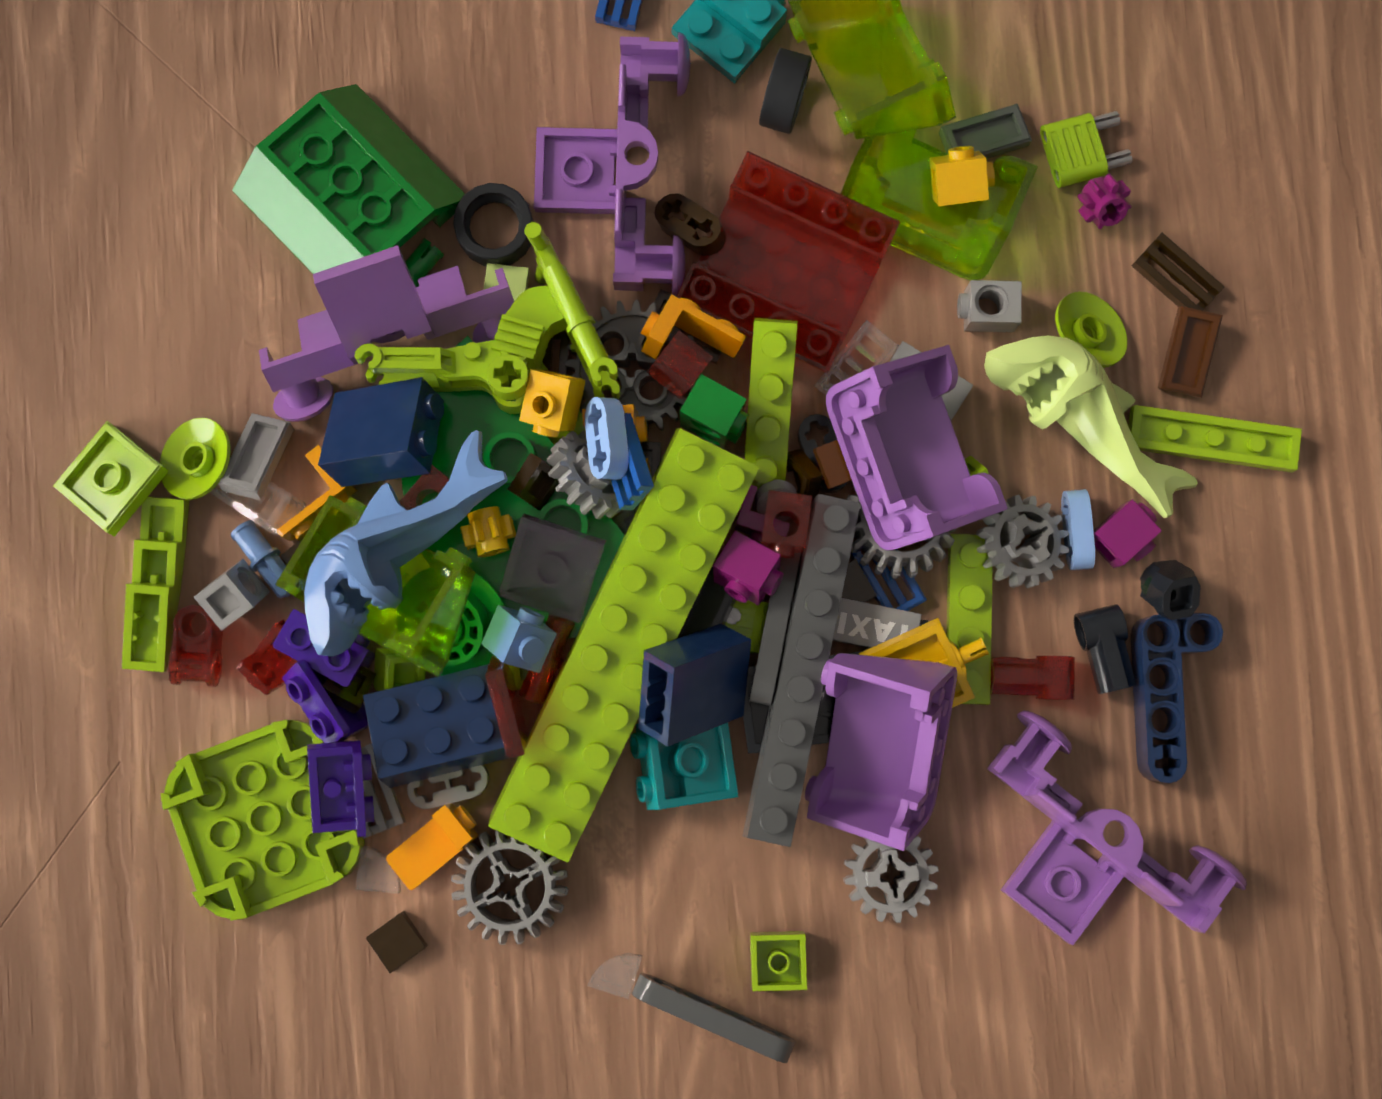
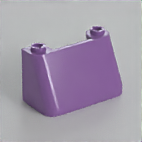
(906, 450)
(883, 746)

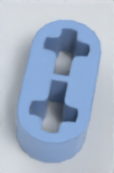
(606, 438)
(1079, 524)

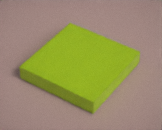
(110, 478)

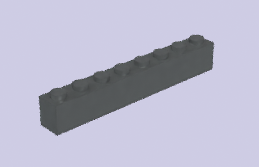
(798, 682)

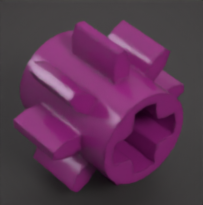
(1104, 201)

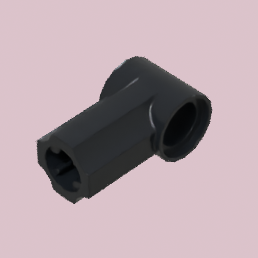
(1103, 636)

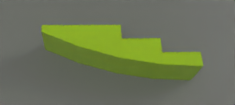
(155, 584)

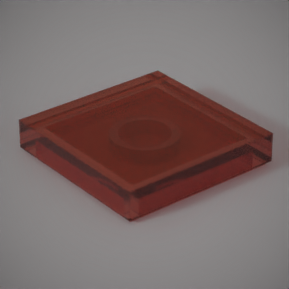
(507, 707)

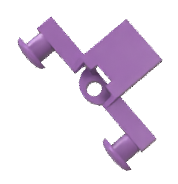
(579, 165)
(380, 304)
(1068, 886)

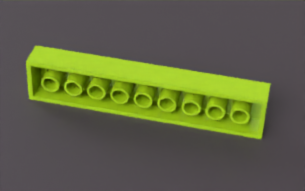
(635, 609)

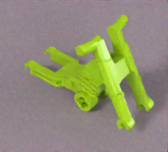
(517, 345)

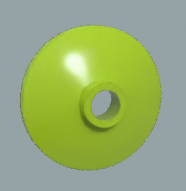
(1093, 325)
(195, 458)

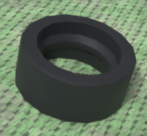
(785, 90)
(485, 195)

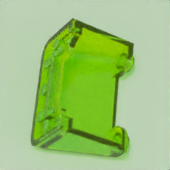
(873, 66)
(963, 238)
(432, 589)

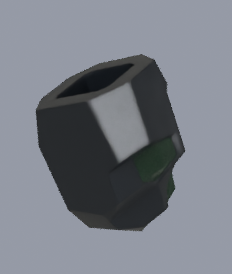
(1171, 589)

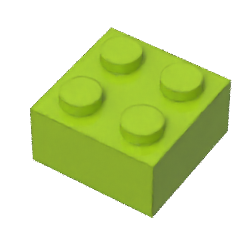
(778, 961)

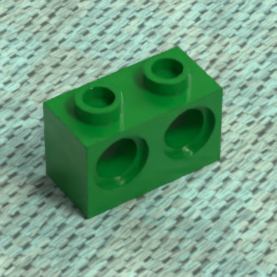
(714, 413)

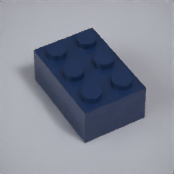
(433, 727)

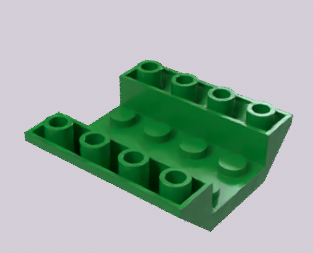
(343, 181)

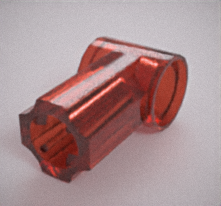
(1040, 677)

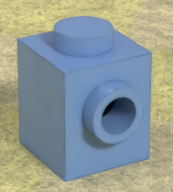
(519, 637)

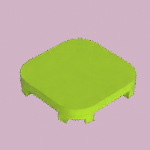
(249, 822)

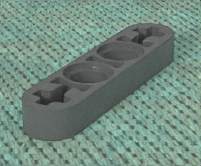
(774, 633)
(713, 1017)

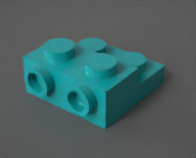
(731, 31)
(685, 772)

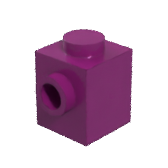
(1126, 534)
(747, 569)

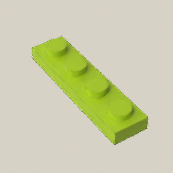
(770, 398)
(1215, 438)
(970, 608)

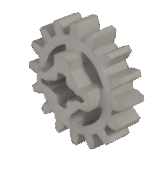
(575, 478)
(1038, 552)
(894, 896)

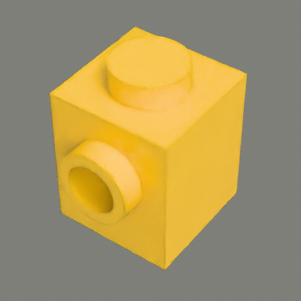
(961, 176)
(551, 402)

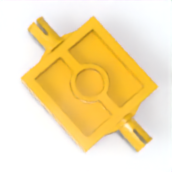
(932, 644)

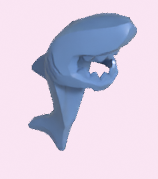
(366, 560)

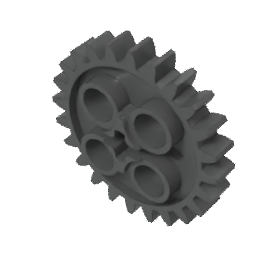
(627, 327)

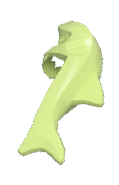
(1071, 387)

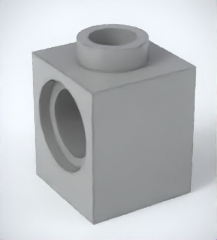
(1005, 296)
(232, 594)

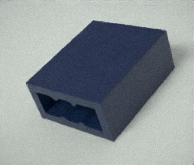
(382, 432)
(694, 684)

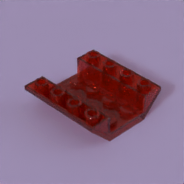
(791, 257)

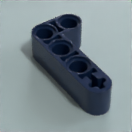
(1170, 696)

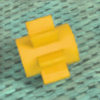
(488, 531)

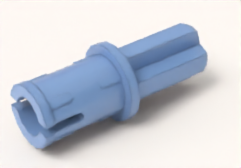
(261, 554)

